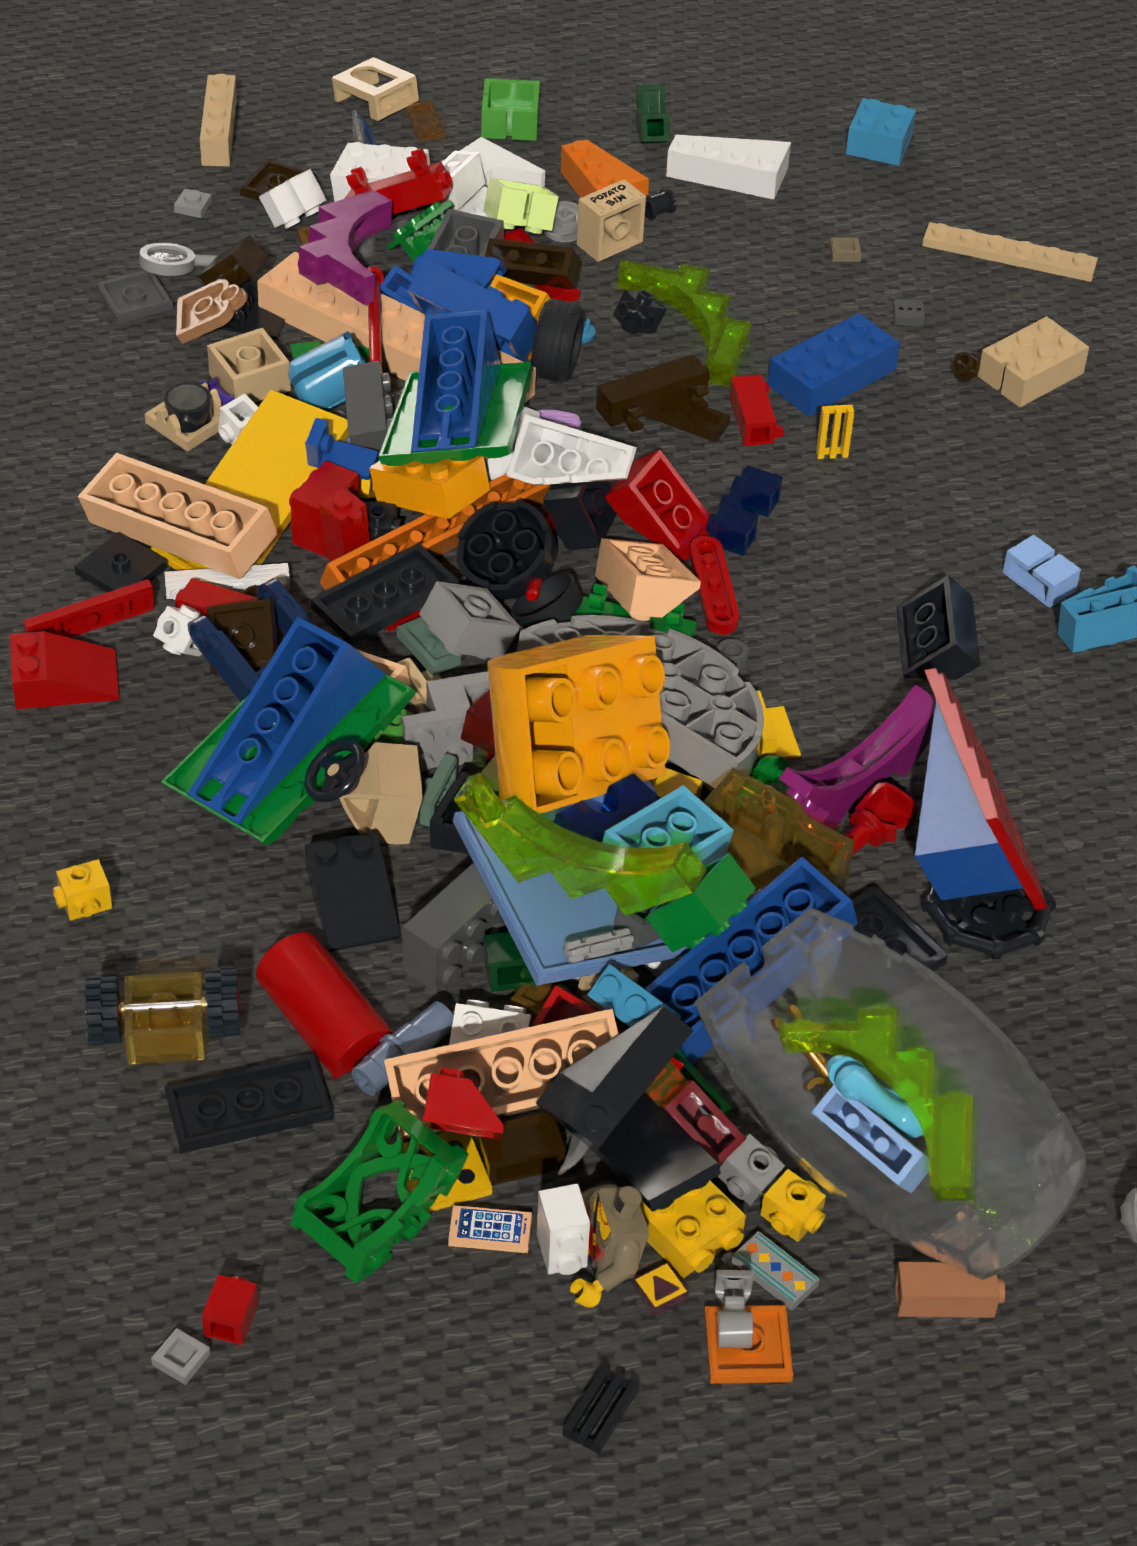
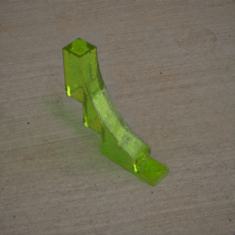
(535, 845)

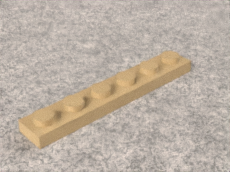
(1010, 251)

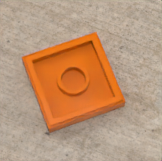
(763, 1363)

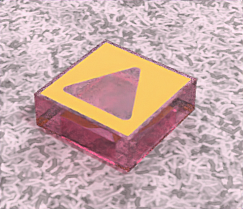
(660, 1289)

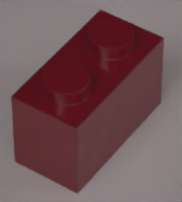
(703, 1121)

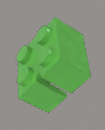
(510, 109)

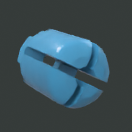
(319, 372)

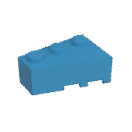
(1101, 614)

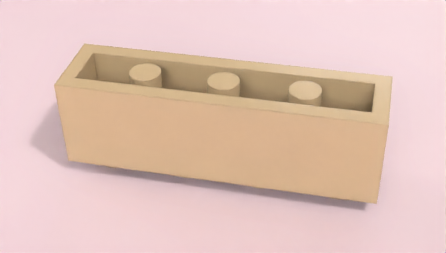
(218, 120)

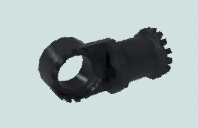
(660, 203)

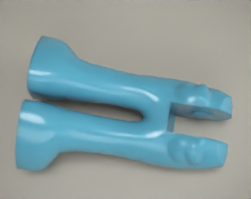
(857, 1083)

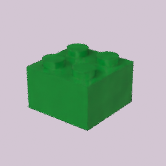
(707, 910)

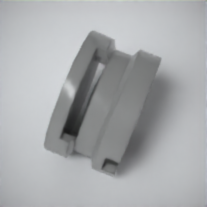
(564, 222)

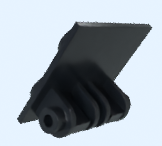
(253, 316)

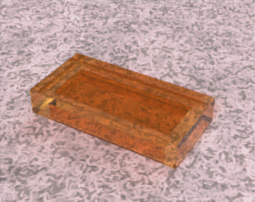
(425, 121)

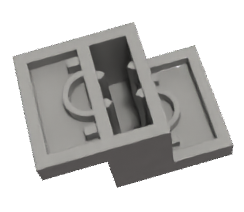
(441, 727)

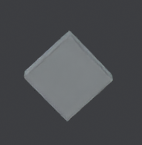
(180, 1356)

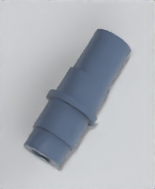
(412, 1037)

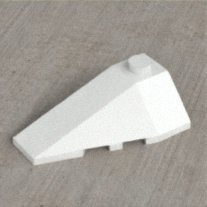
(562, 454)

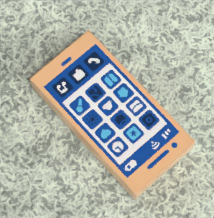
(490, 1229)

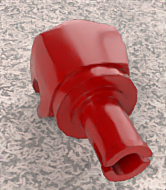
(880, 815)

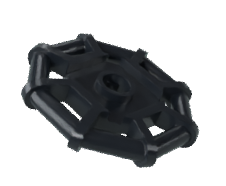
(993, 924)

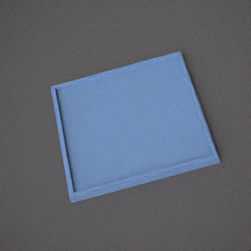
(545, 917)

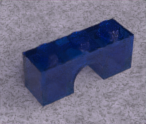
(737, 514)
(620, 802)

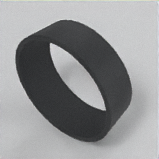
(554, 587)

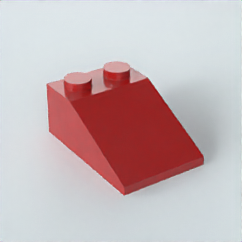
(659, 504)
(60, 671)

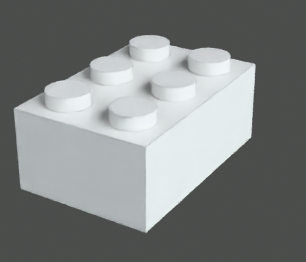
(376, 160)

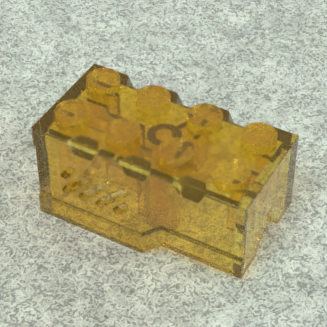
(776, 832)

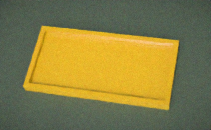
(272, 458)

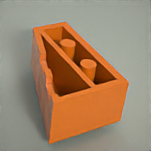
(592, 169)

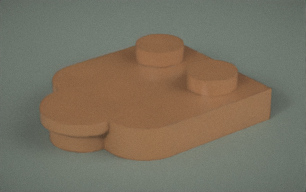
(207, 309)

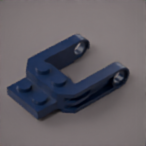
(224, 655)

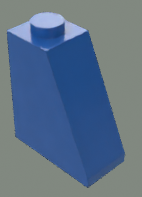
(479, 267)

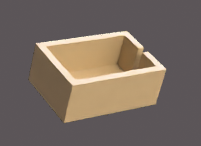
(1034, 360)

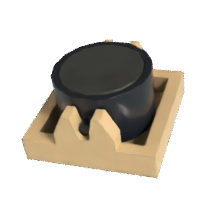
(187, 414)

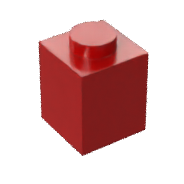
(230, 1309)

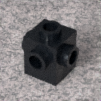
(639, 312)
(381, 518)

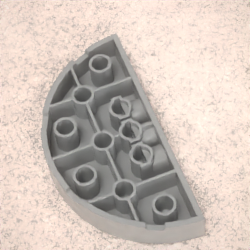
(704, 703)

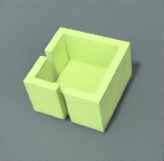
(520, 205)

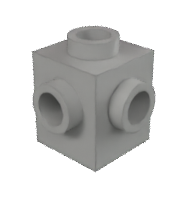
(750, 1170)

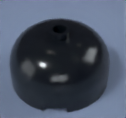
(506, 548)

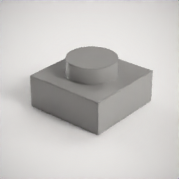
(192, 203)

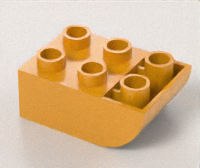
(577, 718)

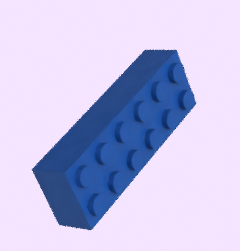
(742, 941)

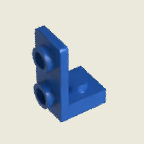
(322, 447)

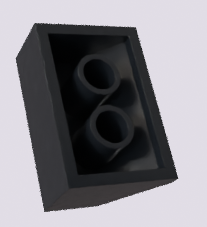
(938, 631)

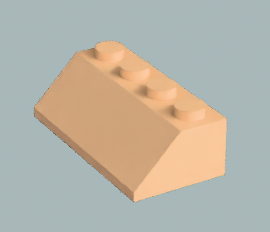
(644, 577)

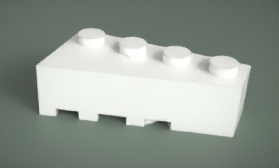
(730, 163)

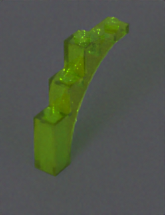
(708, 311)
(914, 1074)

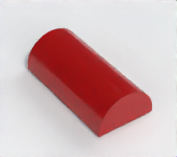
(321, 1002)

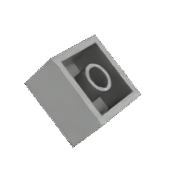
(468, 620)

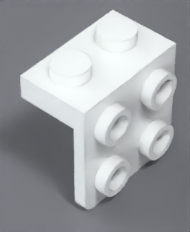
(479, 1021)

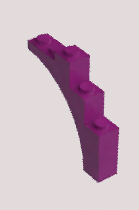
(338, 232)
(893, 747)

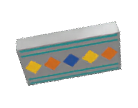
(775, 1270)

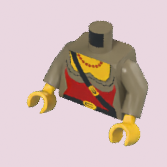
(615, 1239)

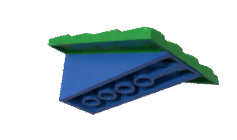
(459, 398)
(303, 701)

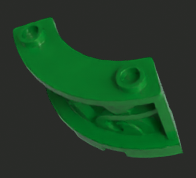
(371, 1247)

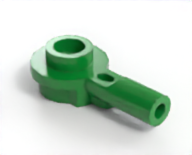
(769, 769)

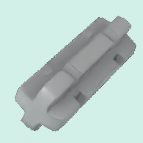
(598, 945)

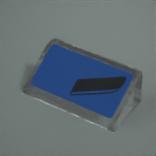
(361, 130)

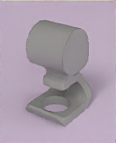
(734, 1324)

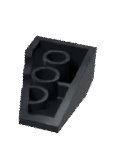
(607, 1083)

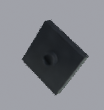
(120, 564)

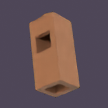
(945, 1291)

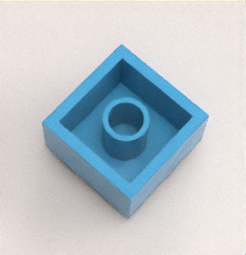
(880, 131)

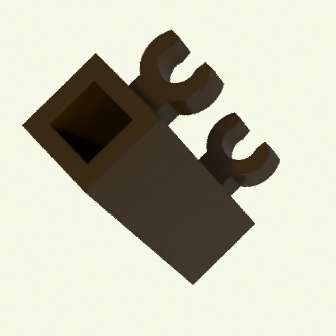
(653, 391)

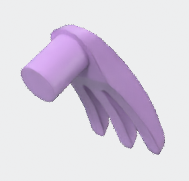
(561, 417)

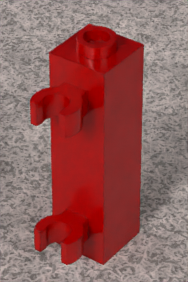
(409, 189)

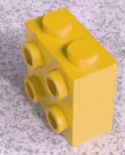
(695, 1228)

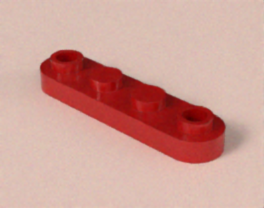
(716, 589)

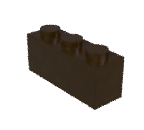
(536, 262)

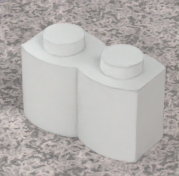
(293, 198)

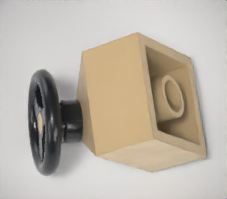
(375, 787)

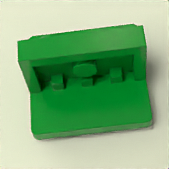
(419, 231)

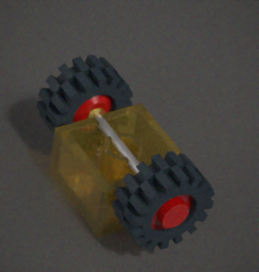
(163, 1013)

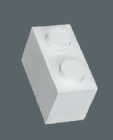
(466, 177)
(563, 1229)

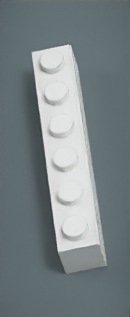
(254, 576)

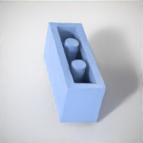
(874, 1139)

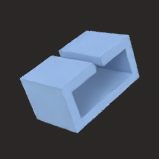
(1040, 571)

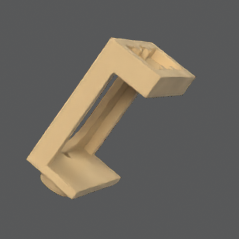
(384, 99)

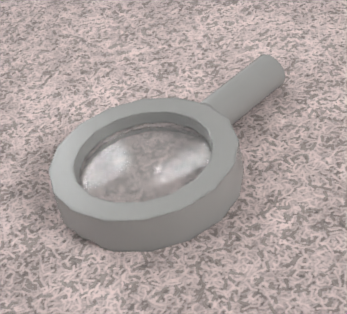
(171, 259)

